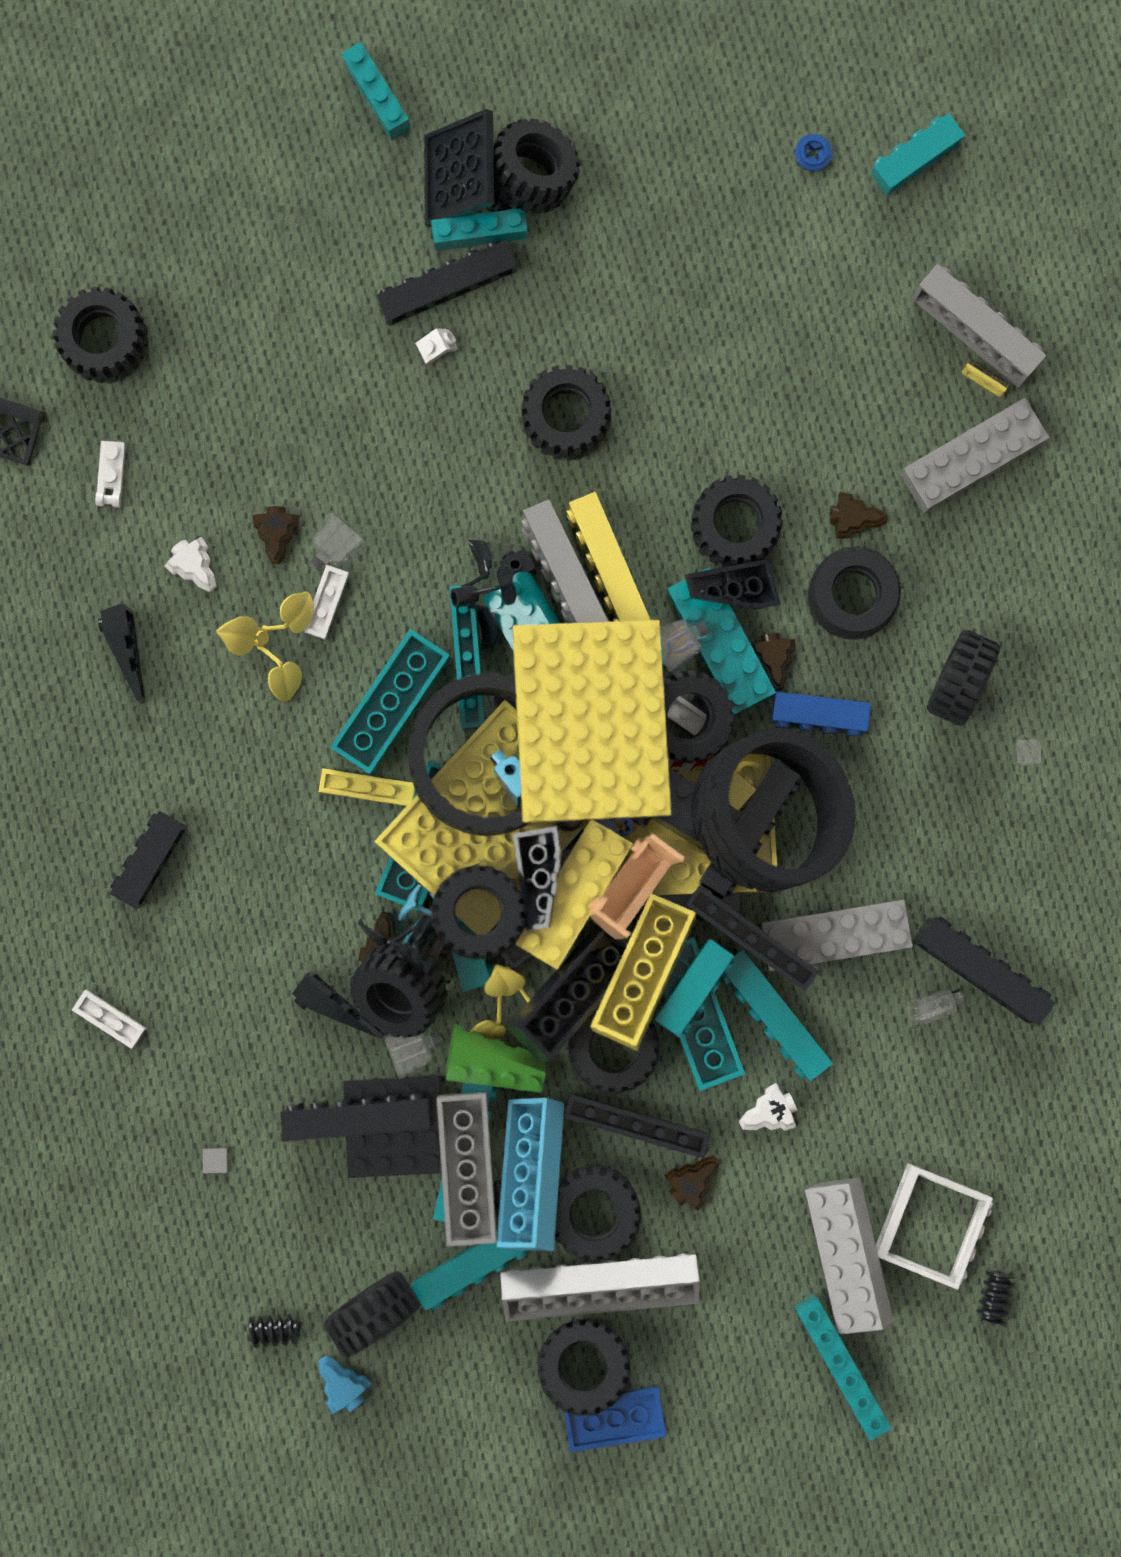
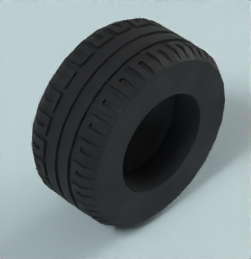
(872, 566)

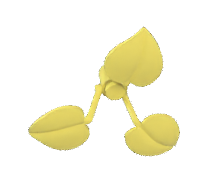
(243, 634)
(502, 982)

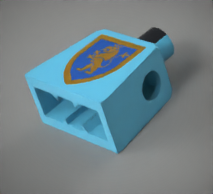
(510, 783)

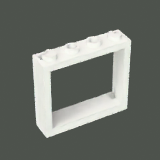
(967, 1250)

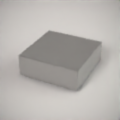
(215, 1160)

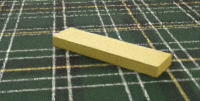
(366, 787)

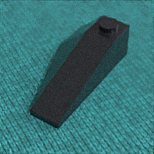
(737, 585)
(538, 870)

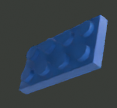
(632, 1419)

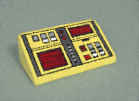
(985, 378)

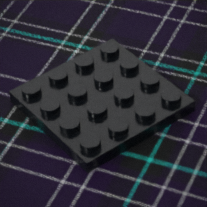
(459, 167)
(394, 1152)

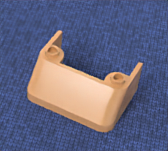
(633, 885)

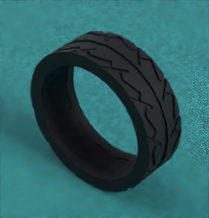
(460, 689)
(828, 789)

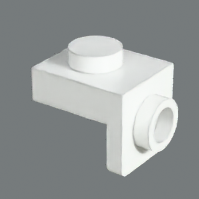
(436, 344)

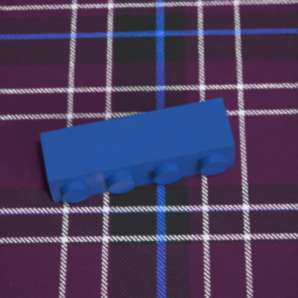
(820, 713)

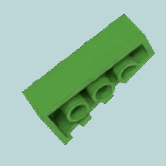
(492, 1063)

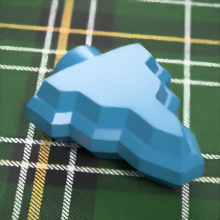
(342, 1385)

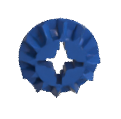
(815, 142)

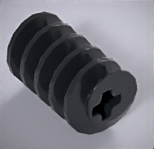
(996, 1297)
(274, 1331)

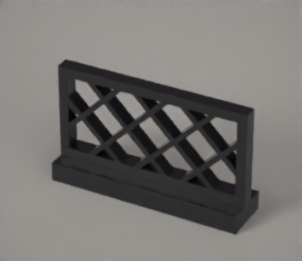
(25, 414)

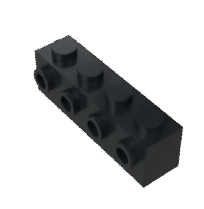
(148, 859)

